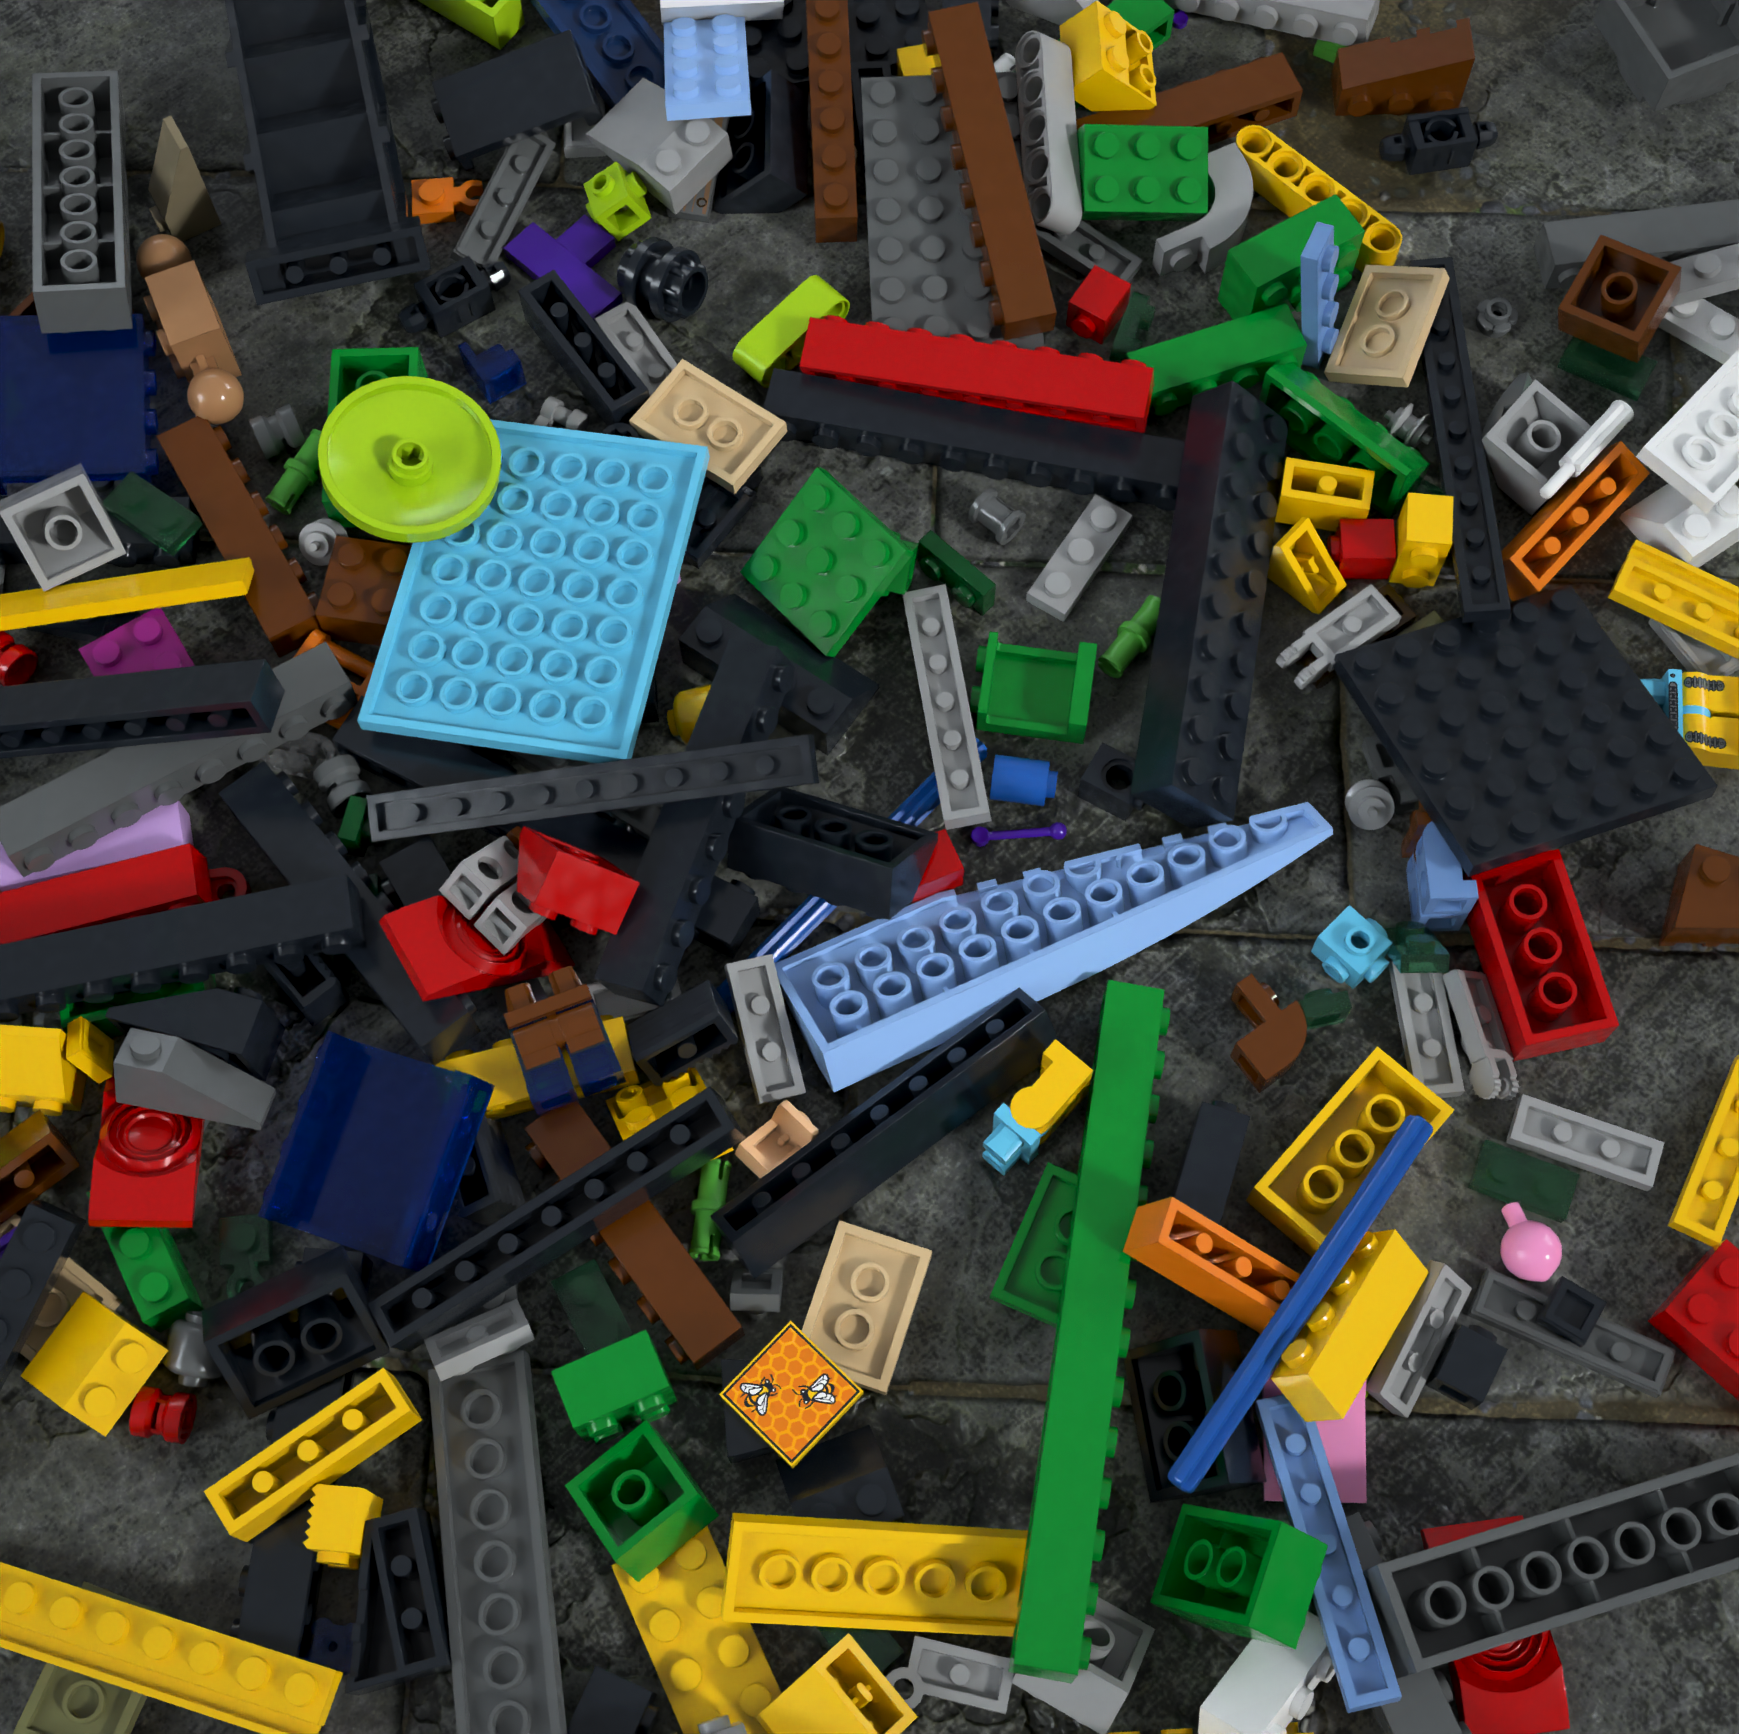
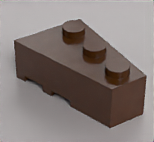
(1404, 75)
(1704, 900)

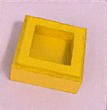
(90, 1049)

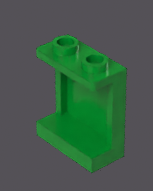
(1033, 690)

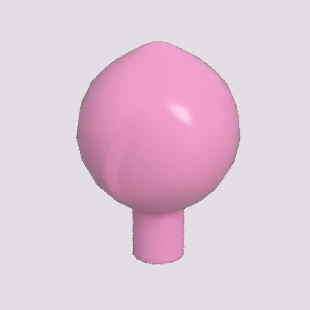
(1528, 1246)

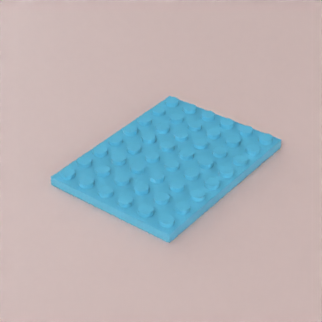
(548, 605)

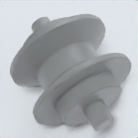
(1408, 427)
(318, 539)
(1369, 804)

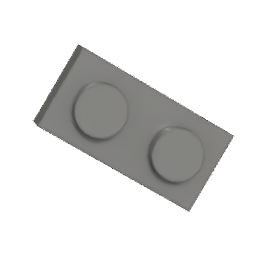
(479, 1340)

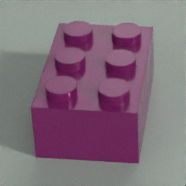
(137, 646)

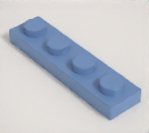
(1318, 294)

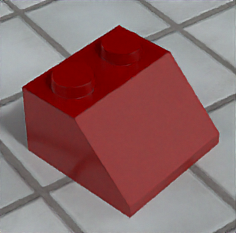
(572, 883)

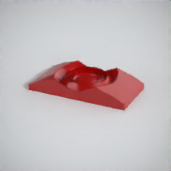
(452, 957)
(144, 1166)
(1512, 1685)

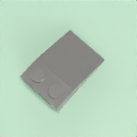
(668, 156)

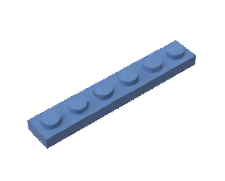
(1341, 1590)

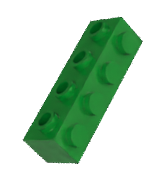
(1222, 353)

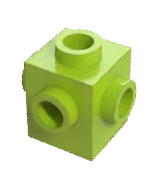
(617, 200)

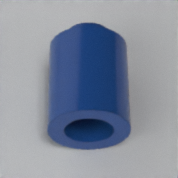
(1022, 780)

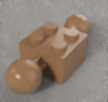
(190, 328)

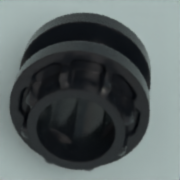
(662, 279)

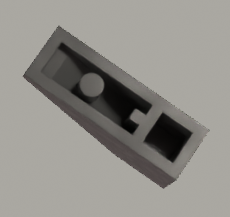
(187, 1081)

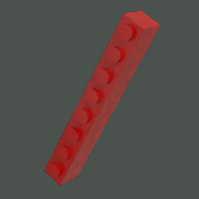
(982, 373)

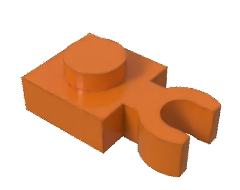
(439, 199)

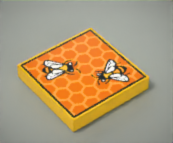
(791, 1394)

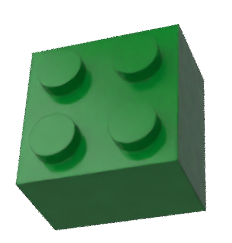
(615, 1388)
(641, 1501)

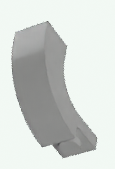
(1224, 225)

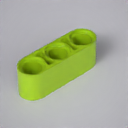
(781, 334)

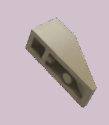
(178, 188)

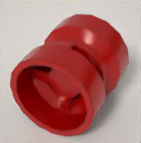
(16, 661)
(163, 1414)

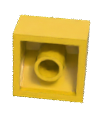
(37, 1071)
(94, 1363)

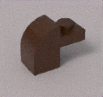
(1277, 1033)

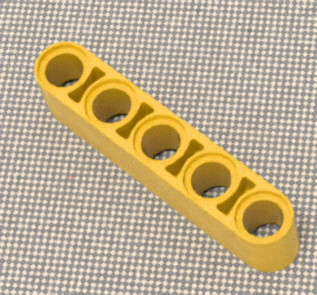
(1297, 184)

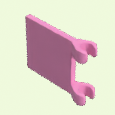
(1344, 1447)

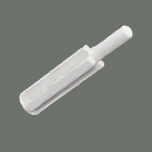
(1589, 446)

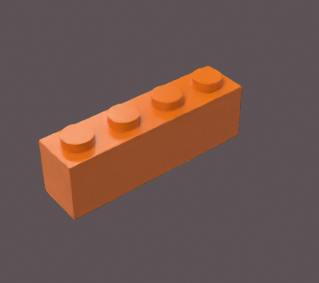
(1570, 520)
(1209, 1261)

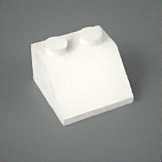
(1681, 528)

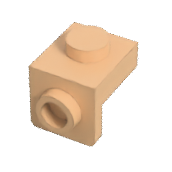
(776, 1139)

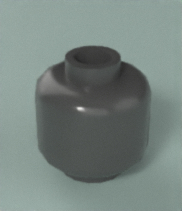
(188, 1353)

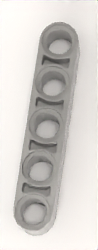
(1048, 132)

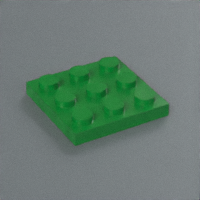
(826, 562)

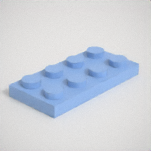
(706, 68)

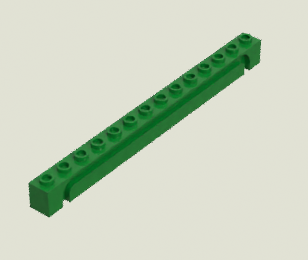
(1089, 1340)

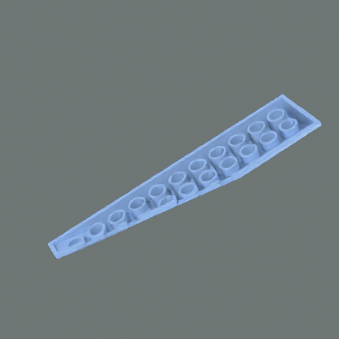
(953, 956)

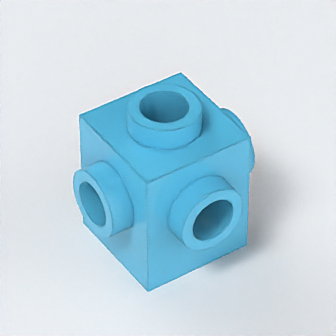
(1353, 948)

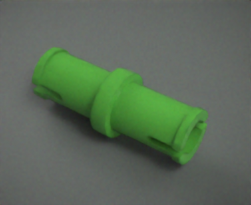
(298, 475)
(1132, 638)
(710, 1198)

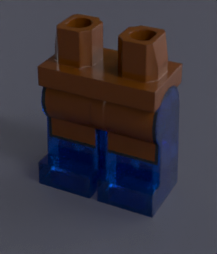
(558, 1025)

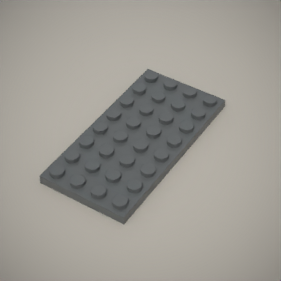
(916, 222)

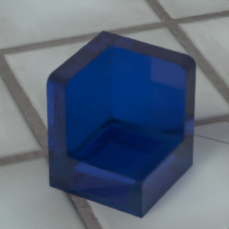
(494, 370)

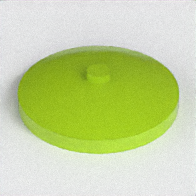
(409, 459)

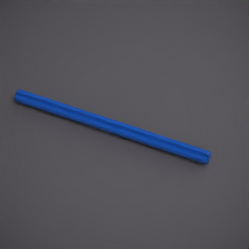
(815, 909)
(1299, 1304)

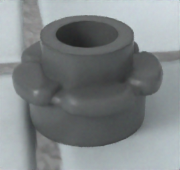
(1493, 325)

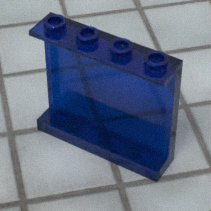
(76, 402)
(376, 1151)

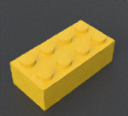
(1339, 1148)

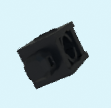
(1438, 141)
(459, 280)

